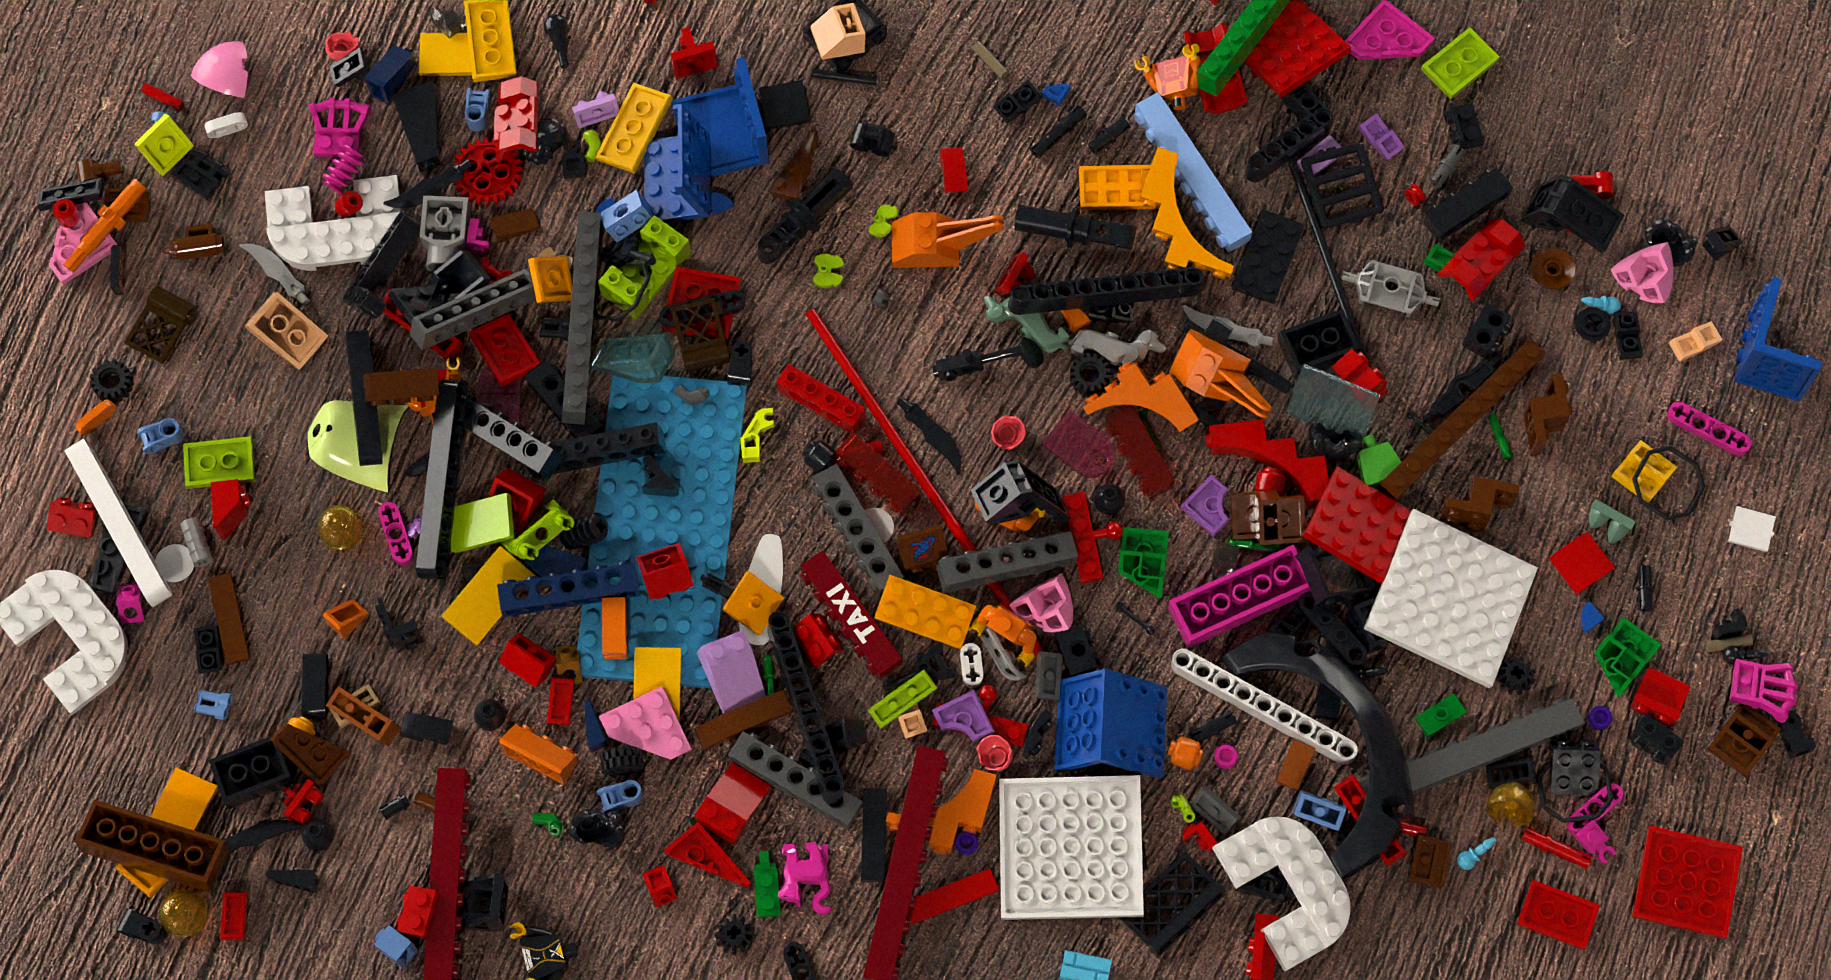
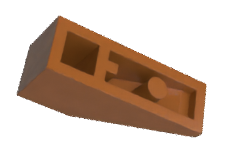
(363, 716)

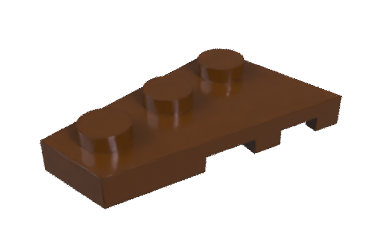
(309, 753)

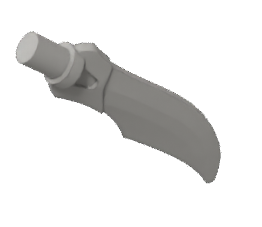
(277, 270)
(1247, 335)

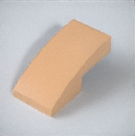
(1696, 341)
(912, 722)

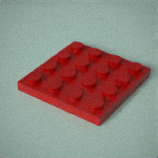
(1295, 49)
(1357, 524)
(1687, 882)

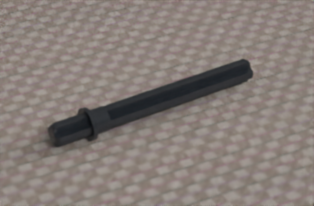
(1254, 366)

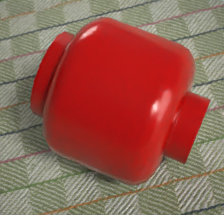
(1270, 480)

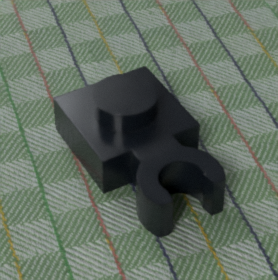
(573, 163)

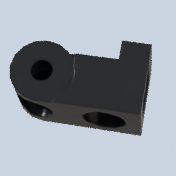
(1794, 737)

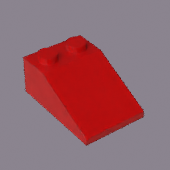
(732, 803)

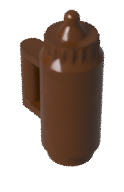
(196, 246)

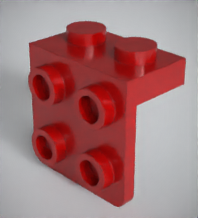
(1660, 697)
(417, 912)

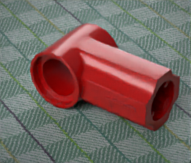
(1599, 183)

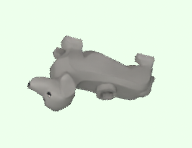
(1114, 350)

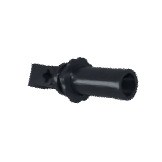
(804, 216)
(1073, 227)

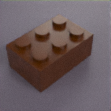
(401, 386)

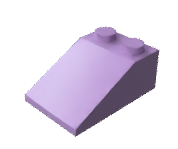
(731, 671)

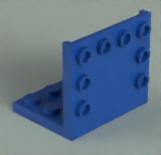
(732, 123)
(679, 172)
(1767, 366)
(1111, 722)

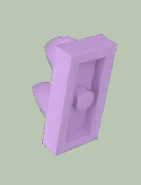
(597, 110)

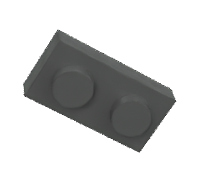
(1048, 676)
(1215, 810)

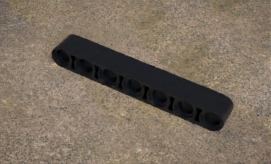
(364, 413)

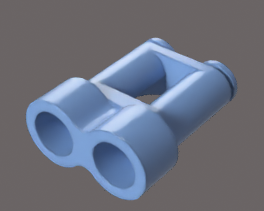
(219, 710)

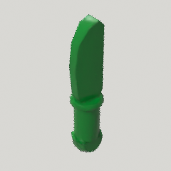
(1500, 438)
(1249, 545)
(768, 672)

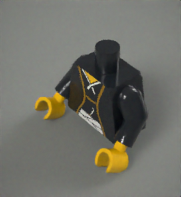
(543, 952)

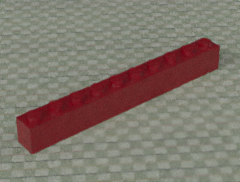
(905, 864)
(447, 873)

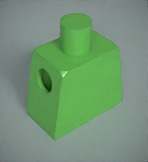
(1376, 461)

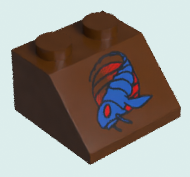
(921, 549)

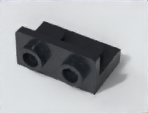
(1464, 126)

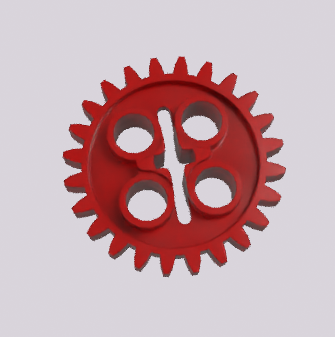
(497, 187)

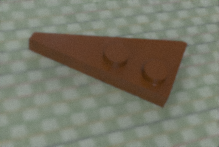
(796, 172)

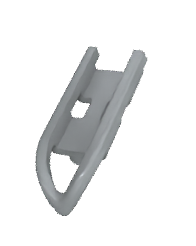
(1007, 657)

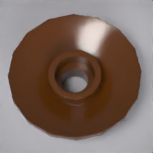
(1553, 259)

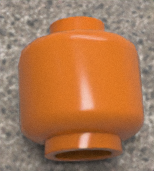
(1185, 753)

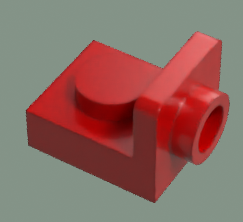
(1204, 838)
(659, 886)

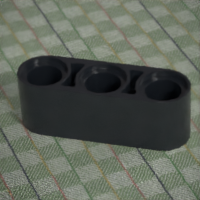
(315, 685)

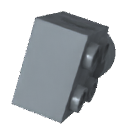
(444, 228)

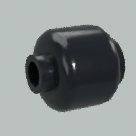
(819, 456)

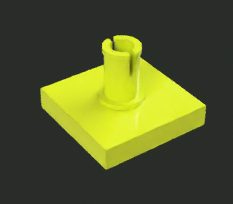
(164, 144)

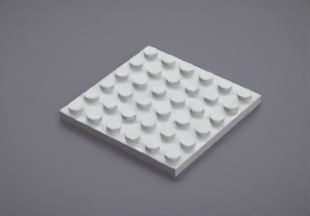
(1451, 598)
(1071, 847)

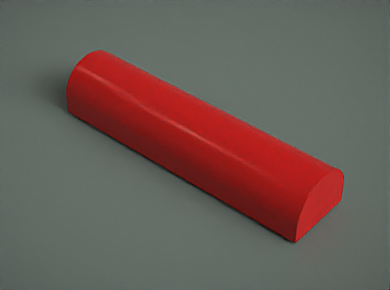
(1354, 799)

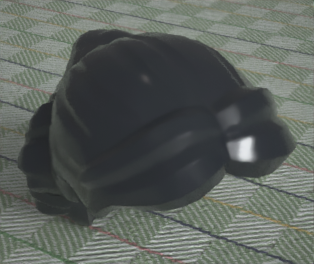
(550, 139)
(1680, 244)
(1333, 444)
(598, 828)

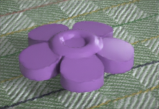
(414, 528)

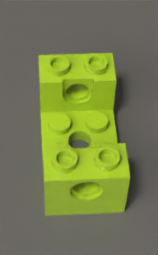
(623, 284)

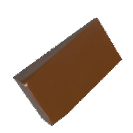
(514, 224)

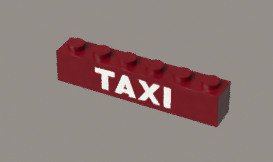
(851, 616)

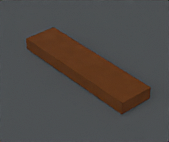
(229, 619)

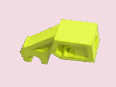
(757, 425)

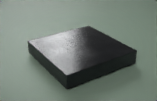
(784, 105)

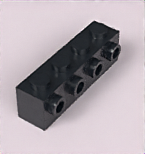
(1467, 204)

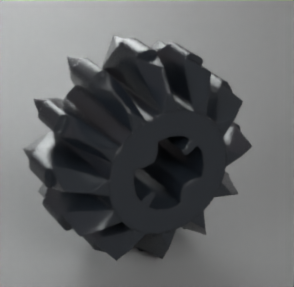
(1519, 668)
(728, 929)

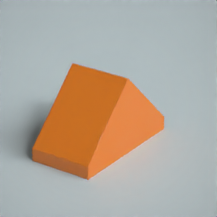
(345, 617)

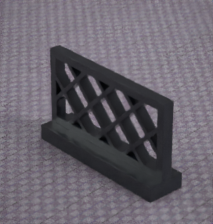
(1189, 914)

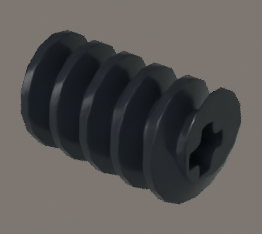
(585, 531)

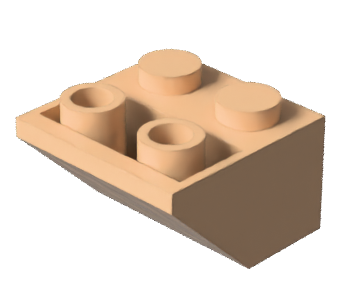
(839, 32)

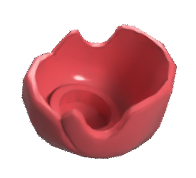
(340, 45)
(1008, 432)
(994, 753)

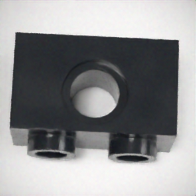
(1070, 640)

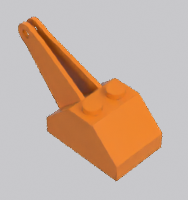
(935, 239)
(1217, 373)

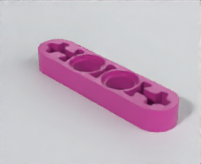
(1710, 425)

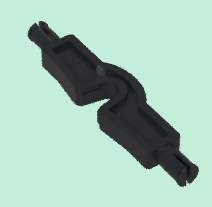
(1453, 395)

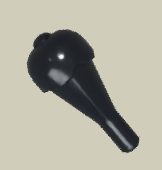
(556, 28)

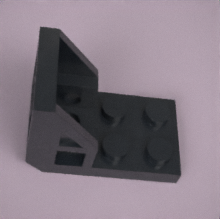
(1571, 206)
(450, 281)
(1014, 493)
(485, 903)

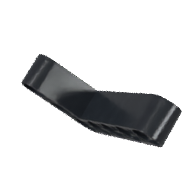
(1309, 124)
(380, 265)

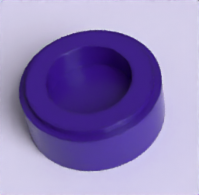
(1600, 718)
(966, 843)

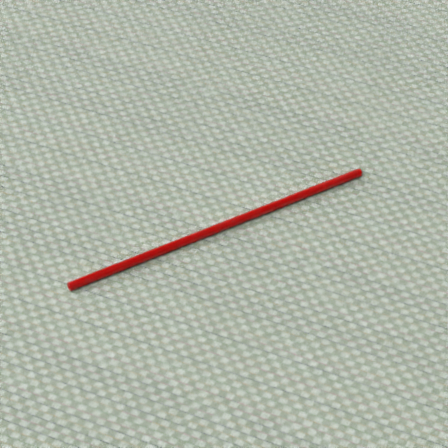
(905, 452)

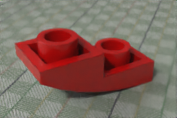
(953, 170)

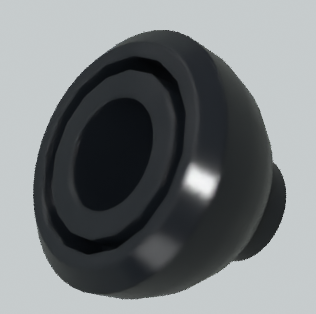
(1109, 499)
(489, 714)
(317, 834)

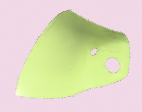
(338, 448)

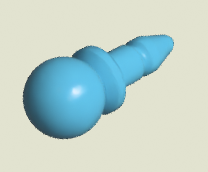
(1609, 305)
(1467, 859)

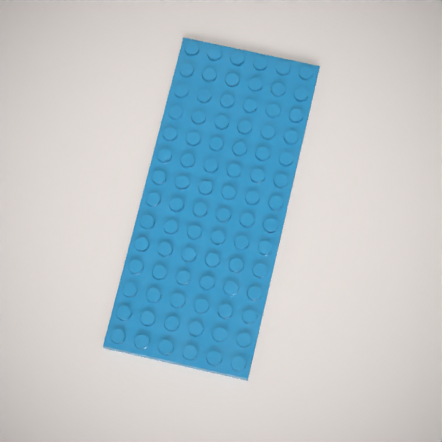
(703, 464)

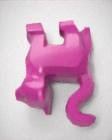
(806, 872)

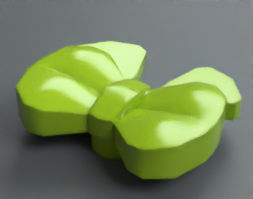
(881, 227)
(824, 277)

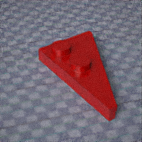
(701, 851)

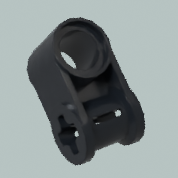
(740, 367)
(138, 925)

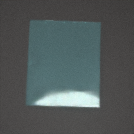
(1332, 402)

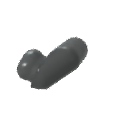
(692, 397)

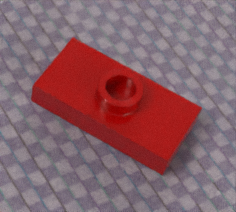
(560, 701)
(234, 916)

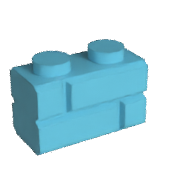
(1084, 967)

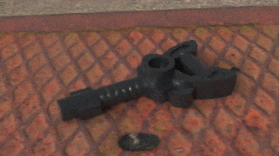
(625, 251)
(923, 663)

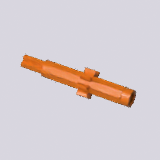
(109, 219)

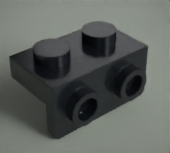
(1655, 740)

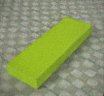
(902, 699)

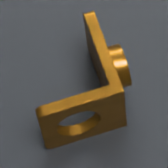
(567, 659)

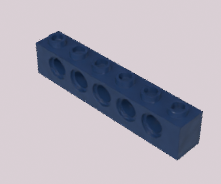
(580, 595)

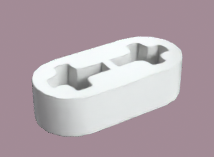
(226, 125)
(977, 665)

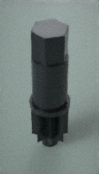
(717, 585)

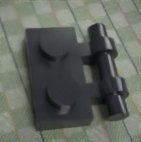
(197, 179)

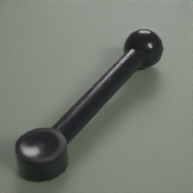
(1411, 415)
(1120, 608)

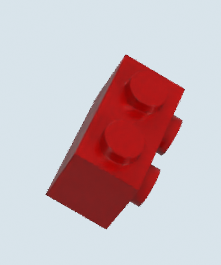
(527, 660)

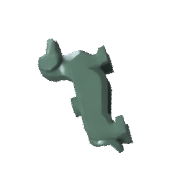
(1032, 325)

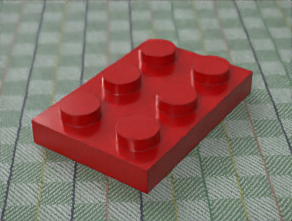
(504, 349)
(1558, 915)

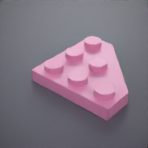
(69, 238)
(648, 725)

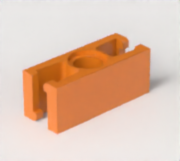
(614, 628)

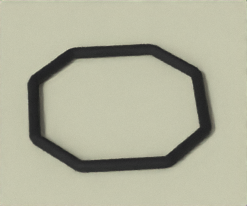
(631, 308)
(1649, 506)
(1578, 818)

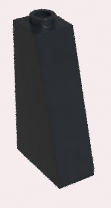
(419, 119)

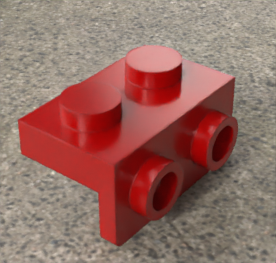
(72, 517)
(817, 638)

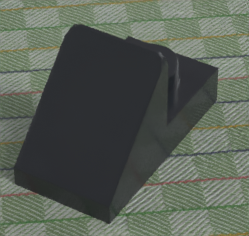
(348, 68)
(1721, 242)
(660, 483)

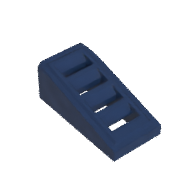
(595, 736)

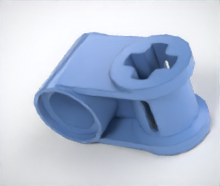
(477, 105)
(156, 438)
(618, 796)

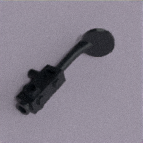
(951, 367)

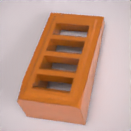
(1076, 320)

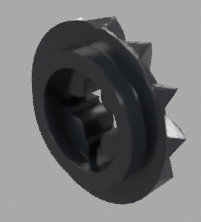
(1595, 316)

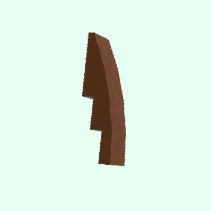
(743, 719)

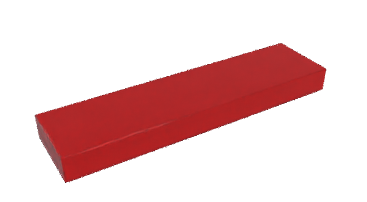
(953, 896)

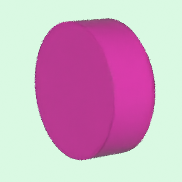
(1225, 756)

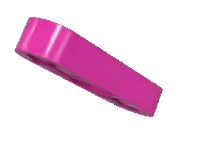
(400, 525)
(1595, 800)

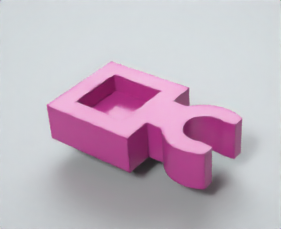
(1594, 840)

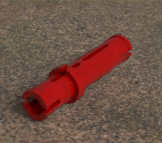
(1548, 844)

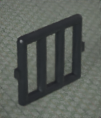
(1314, 182)

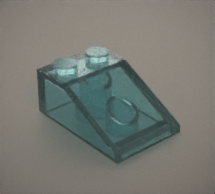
(635, 358)

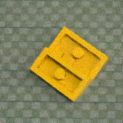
(1653, 475)

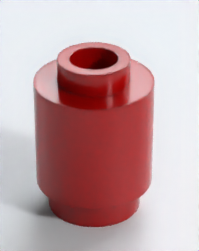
(348, 204)
(66, 213)

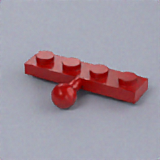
(1084, 536)
(1010, 730)

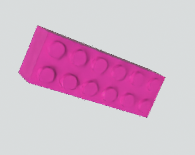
(1239, 597)

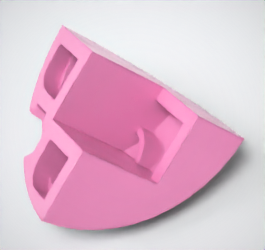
(223, 69)
(1647, 273)
(1046, 605)

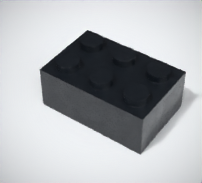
(1317, 342)
(250, 772)

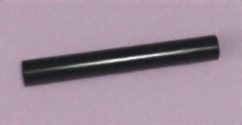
(845, 77)

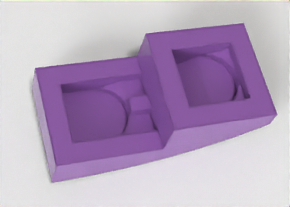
(1380, 137)

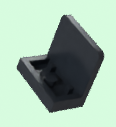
(403, 636)
(1575, 767)

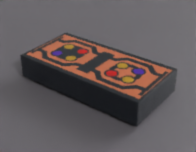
(117, 270)

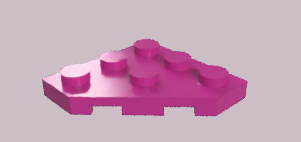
(1388, 35)

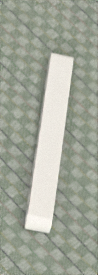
(118, 522)
(1270, 716)

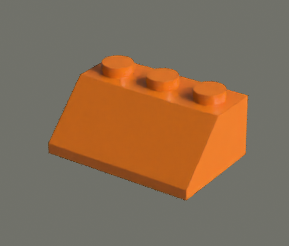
(539, 753)

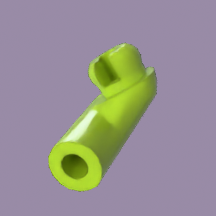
(594, 142)
(1186, 810)

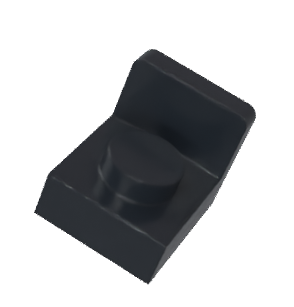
(1730, 629)

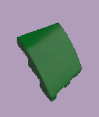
(1144, 558)
(1625, 654)

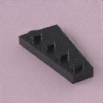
(110, 563)

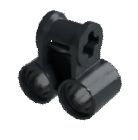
(872, 138)

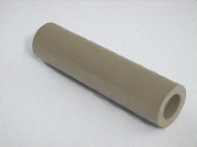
(990, 60)
(1721, 644)

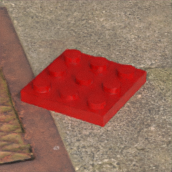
(696, 284)

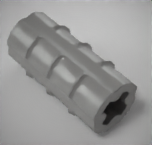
(196, 542)

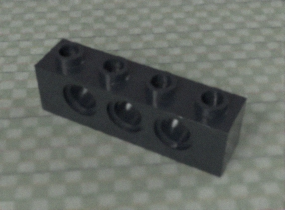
(540, 379)

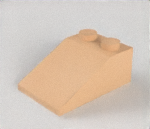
(286, 330)

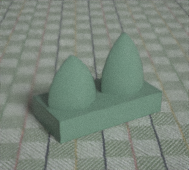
(1618, 526)

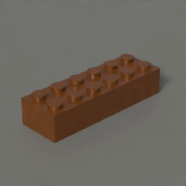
(152, 846)

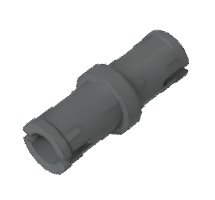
(1447, 166)

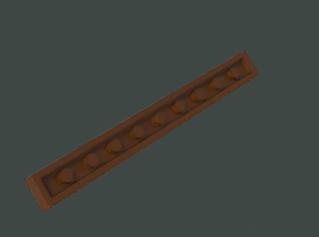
(1463, 418)

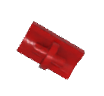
(297, 799)

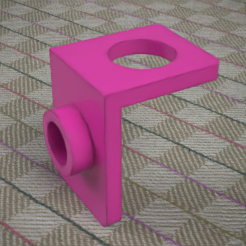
(129, 596)

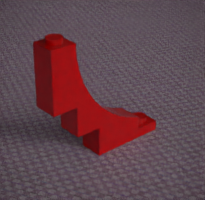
(1249, 440)

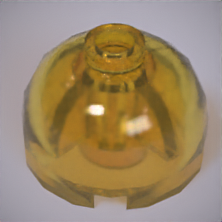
(340, 527)
(1511, 803)
(183, 913)

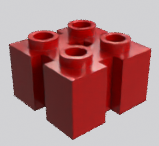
(1357, 370)

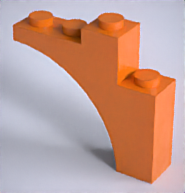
(1134, 389)
(965, 811)

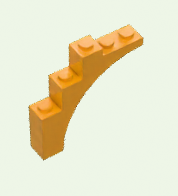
(1168, 224)

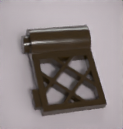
(170, 308)
(705, 353)

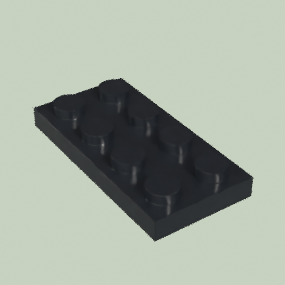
(1268, 256)

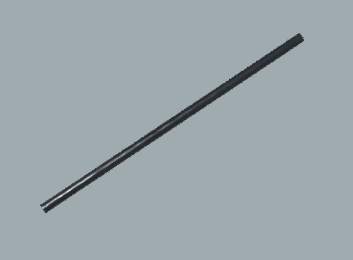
(1323, 248)

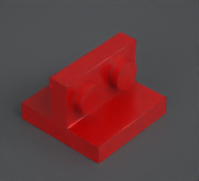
(692, 58)

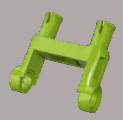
(527, 544)

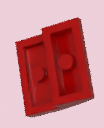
(1582, 563)

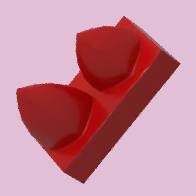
(1017, 268)

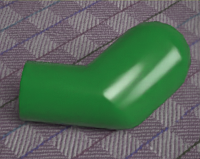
(551, 822)

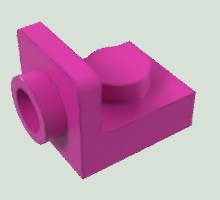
(475, 238)

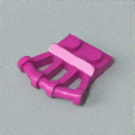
(331, 139)
(1749, 689)

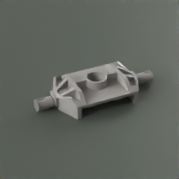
(1372, 288)

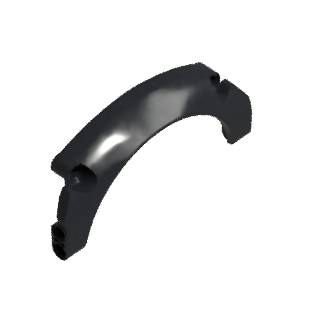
(1388, 768)

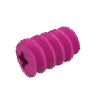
(343, 169)

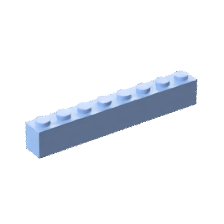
(1193, 173)

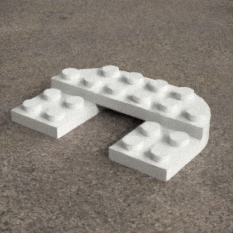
(330, 242)
(85, 620)
(1310, 876)

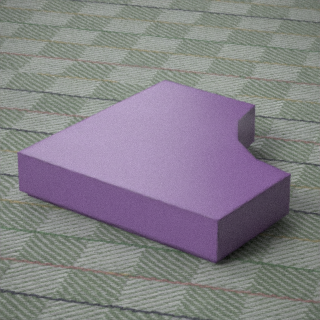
(1206, 506)
(964, 715)

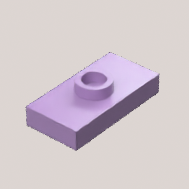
(1328, 142)

